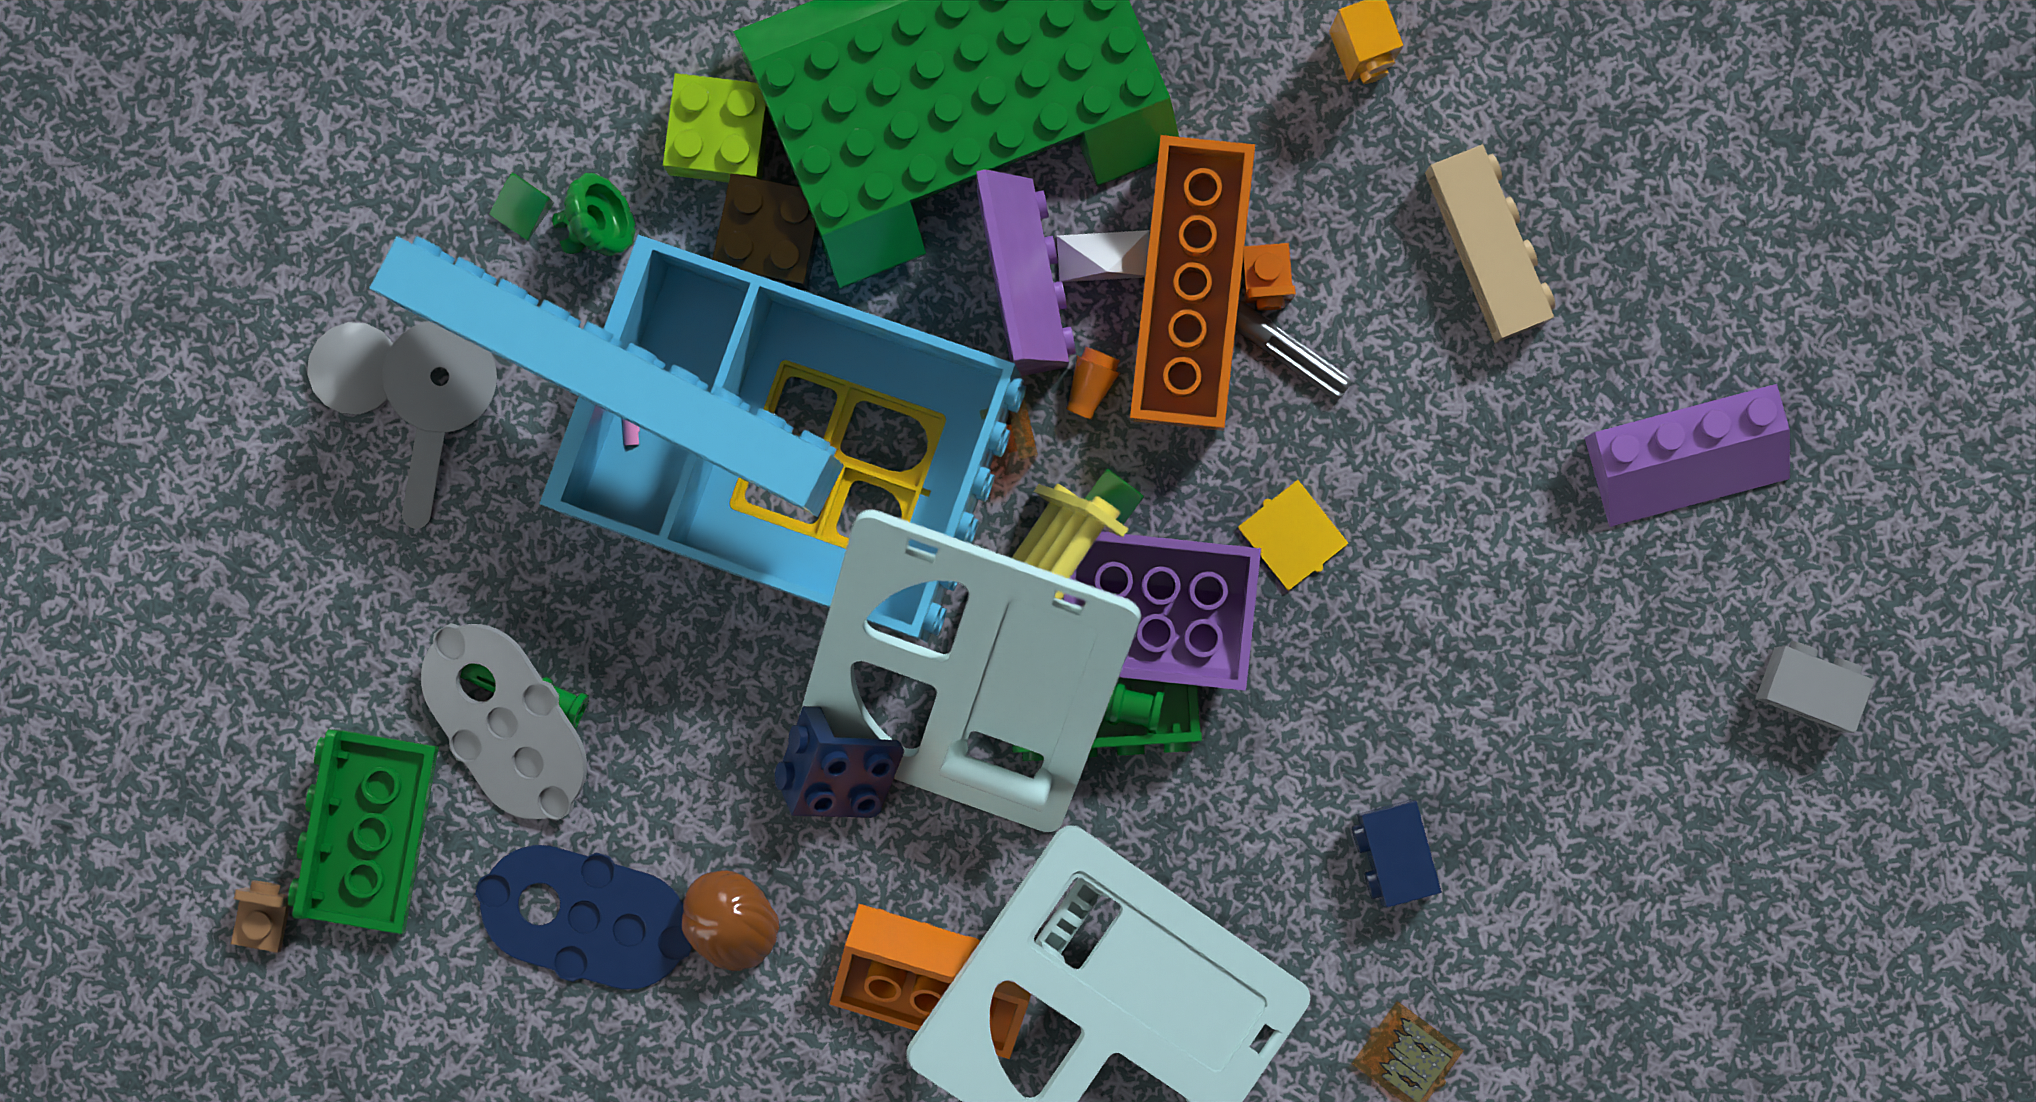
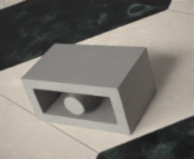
(1815, 688)

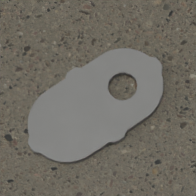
(518, 739)

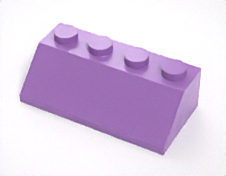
(1691, 455)

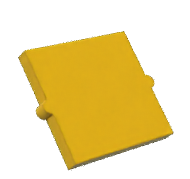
(1293, 535)

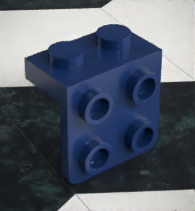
(835, 774)

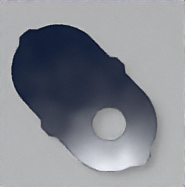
(610, 923)

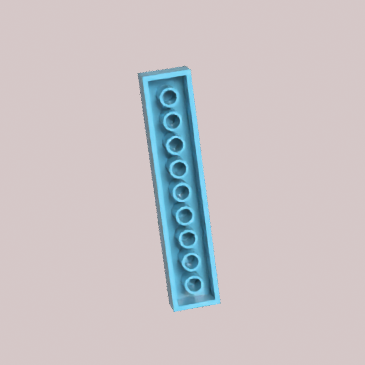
(599, 371)

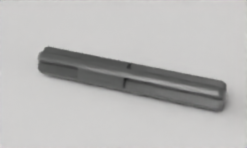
(1290, 352)

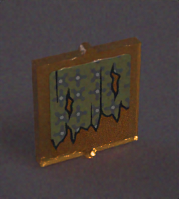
(1407, 1055)

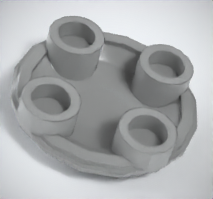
(348, 368)

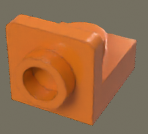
(1268, 276)

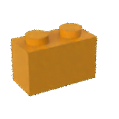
(1366, 40)

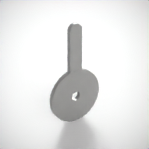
(431, 406)

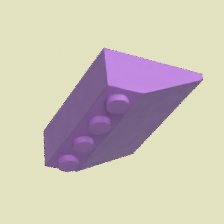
(1022, 272)
(1191, 604)

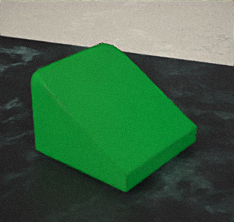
(521, 206)
(1116, 493)

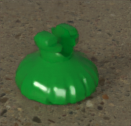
(595, 217)

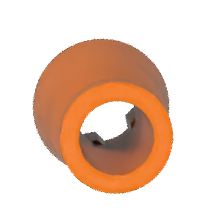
(1091, 381)

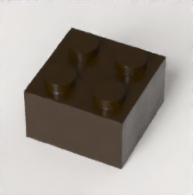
(767, 231)

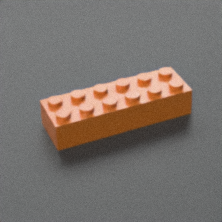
(1192, 282)

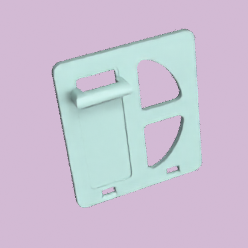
(1016, 670)
(1155, 988)

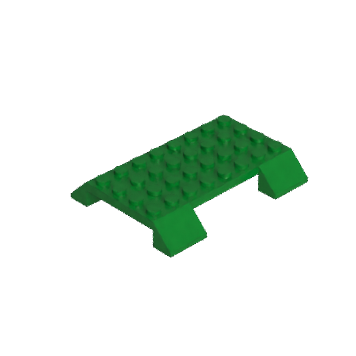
(924, 93)

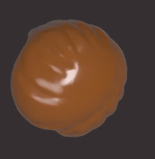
(729, 920)

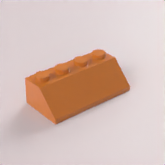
(903, 968)

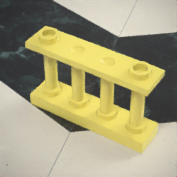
(1066, 531)

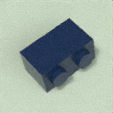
(1397, 854)

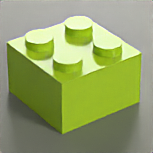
(715, 129)

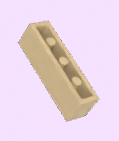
(1490, 244)

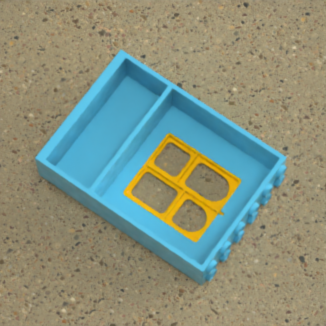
(749, 341)

